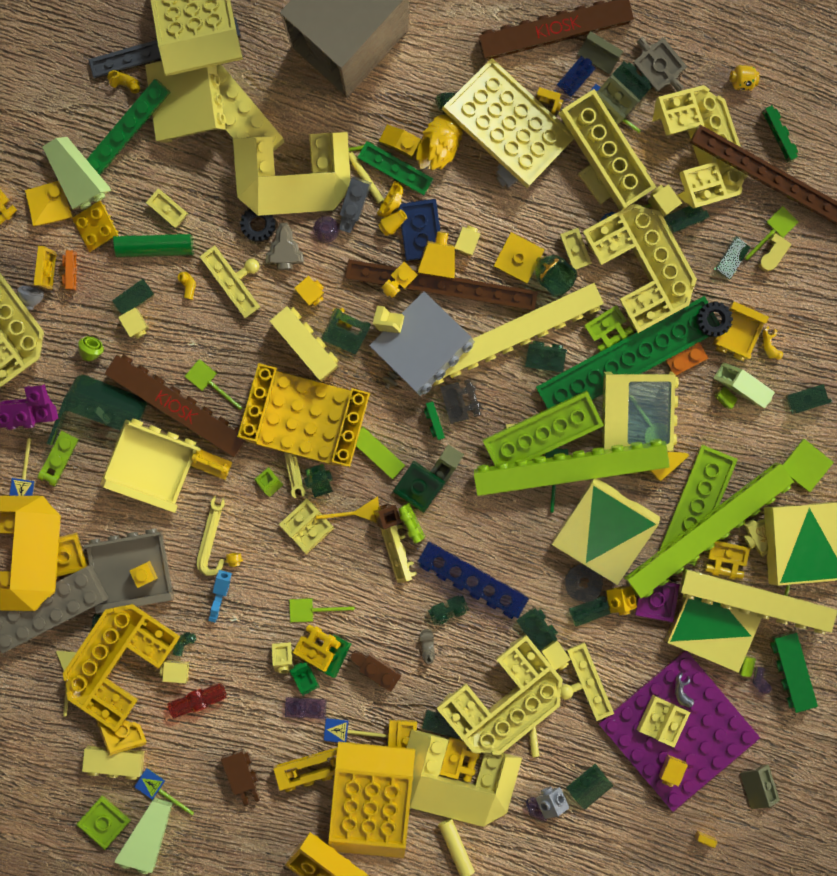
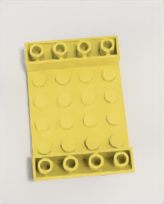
(195, 34)

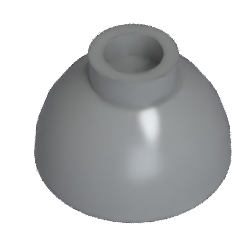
(30, 296)

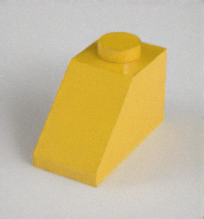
(400, 140)
(675, 459)

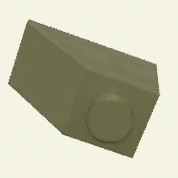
(447, 463)

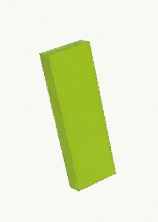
(379, 453)

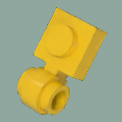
(403, 276)

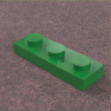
(780, 133)

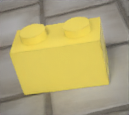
(664, 200)

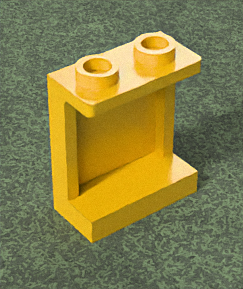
(743, 332)

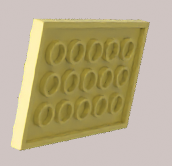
(508, 122)

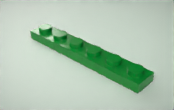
(128, 126)

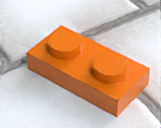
(69, 261)
(686, 359)

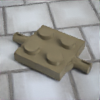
(660, 64)

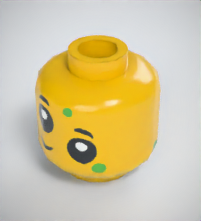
(744, 77)

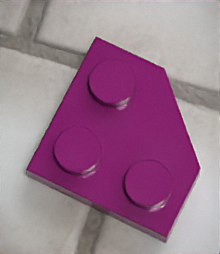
(660, 603)

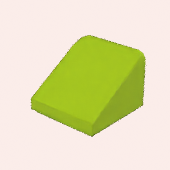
(726, 398)
(268, 482)
(747, 667)

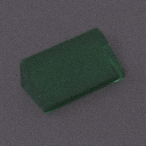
(732, 257)

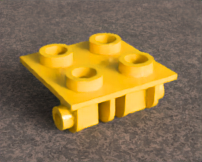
(95, 226)

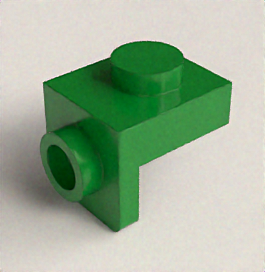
(304, 678)

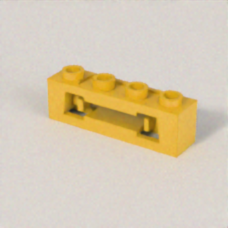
(326, 773)

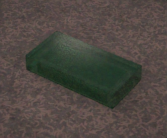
(133, 297)

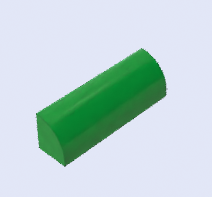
(153, 245)

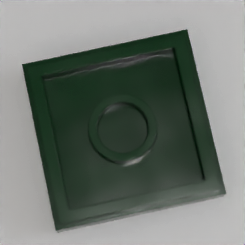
(418, 486)

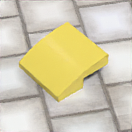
(304, 527)
(663, 721)

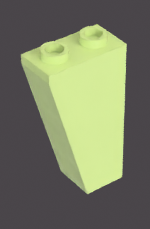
(75, 174)
(146, 839)

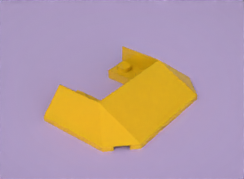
(33, 554)
(96, 658)

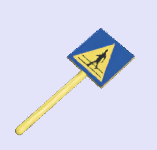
(23, 487)
(337, 730)

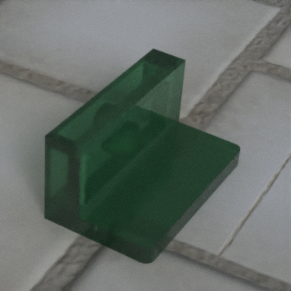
(808, 399)
(589, 786)

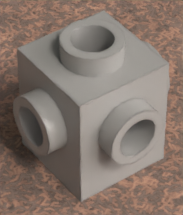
(552, 802)

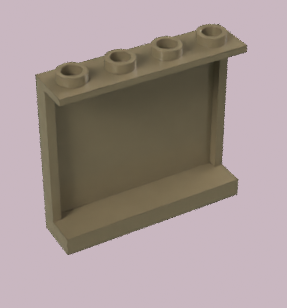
(118, 556)

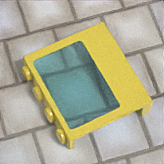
(639, 409)

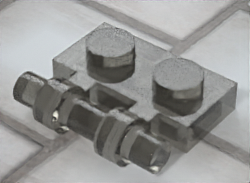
(455, 404)

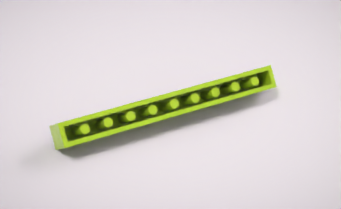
(571, 468)
(708, 530)

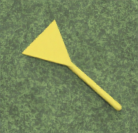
(65, 658)

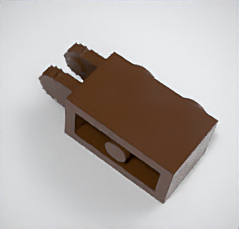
(376, 669)
(241, 775)

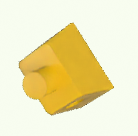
(438, 257)

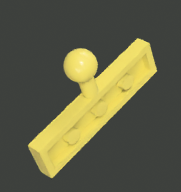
(231, 281)
(588, 682)

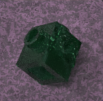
(318, 480)

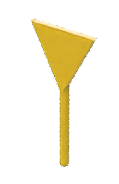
(365, 511)

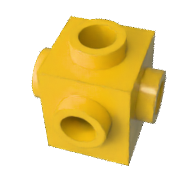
(621, 600)

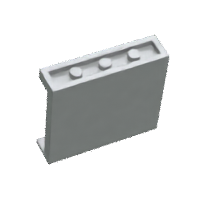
(425, 346)

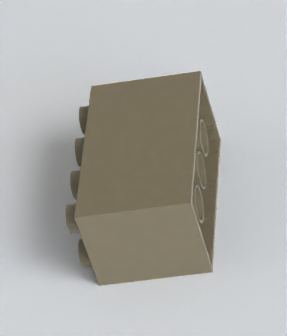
(345, 36)

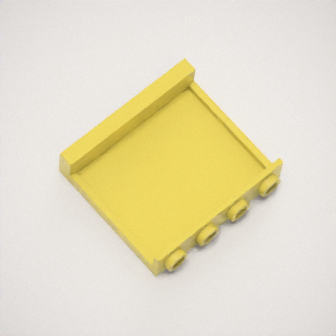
(192, 104)
(149, 464)

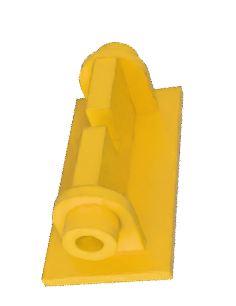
(211, 463)

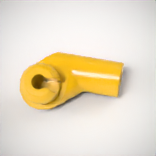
(189, 284)

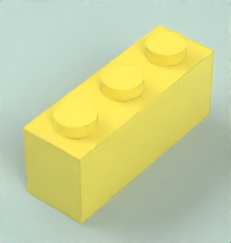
(125, 763)

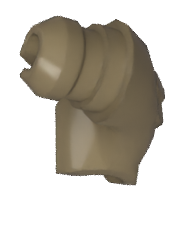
(427, 644)

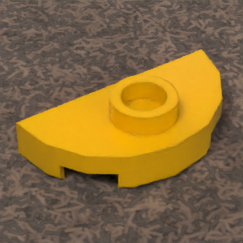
(392, 200)

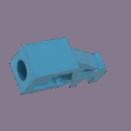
(220, 589)

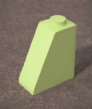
(744, 385)

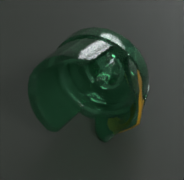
(555, 274)

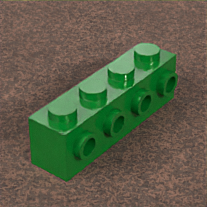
(794, 672)

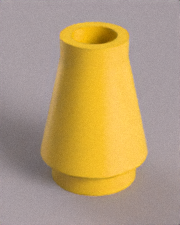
(392, 222)

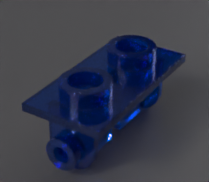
(576, 76)

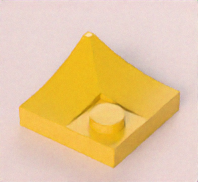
(48, 204)

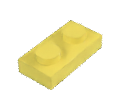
(167, 208)
(575, 249)

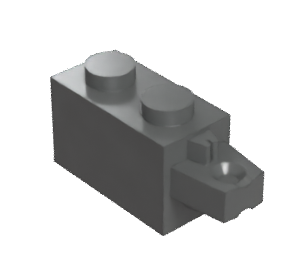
(354, 203)

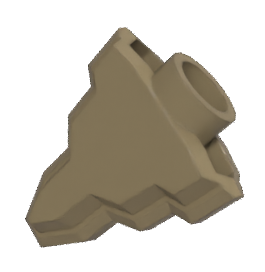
(284, 250)

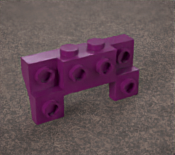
(28, 411)

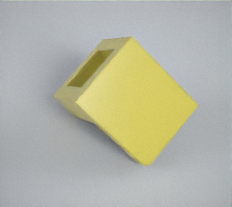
(387, 321)

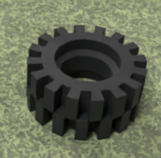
(254, 235)
(704, 325)

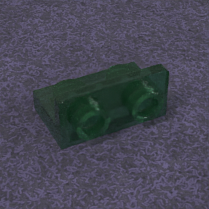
(628, 76)
(685, 218)
(545, 357)
(536, 628)

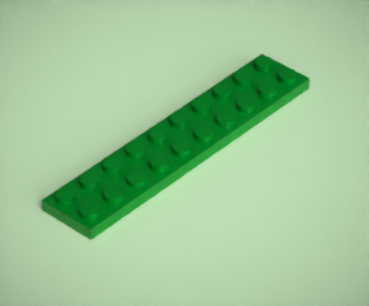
(629, 355)

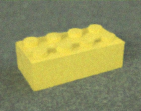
(304, 344)

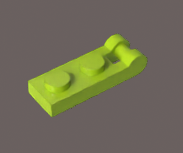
(58, 458)

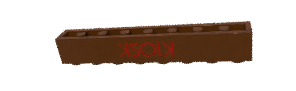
(555, 29)
(175, 405)

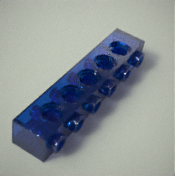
(511, 610)

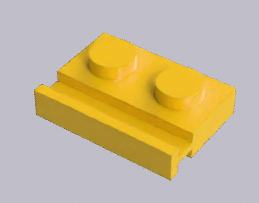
(399, 732)

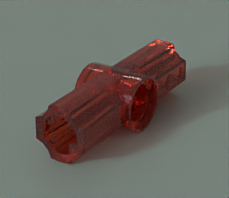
(197, 700)

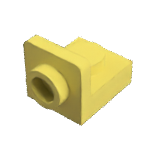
(282, 657)

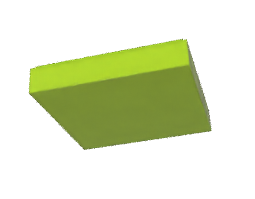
(807, 465)
(103, 822)

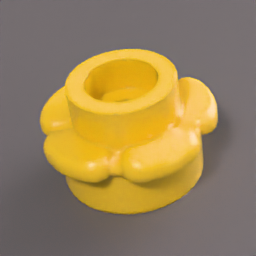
(233, 559)

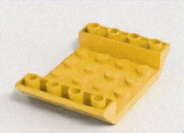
(303, 417)
(371, 799)

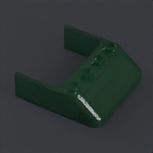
(99, 403)

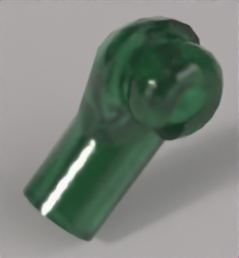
(184, 640)

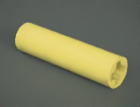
(456, 847)

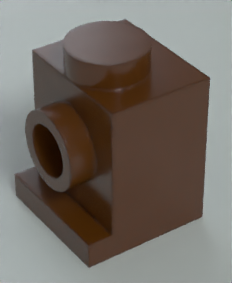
(387, 516)

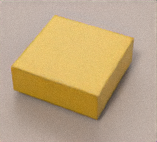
(705, 839)

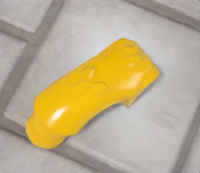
(117, 78)
(770, 350)

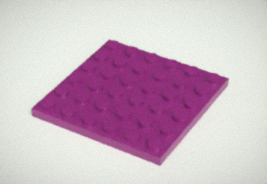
(708, 742)

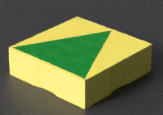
(606, 531)
(801, 543)
(713, 632)

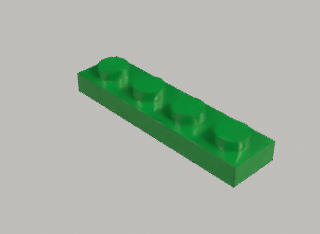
(395, 168)

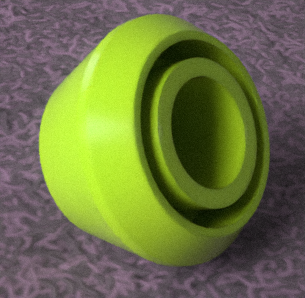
(90, 348)

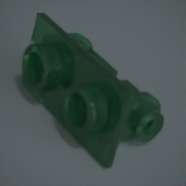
(589, 611)
(442, 614)

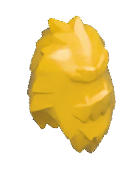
(439, 143)

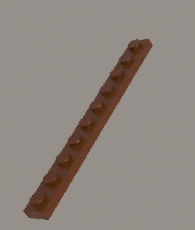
(765, 173)
(446, 286)

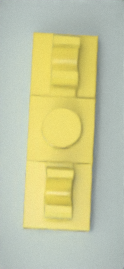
(397, 554)

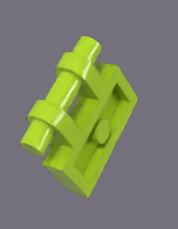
(604, 324)
(411, 522)

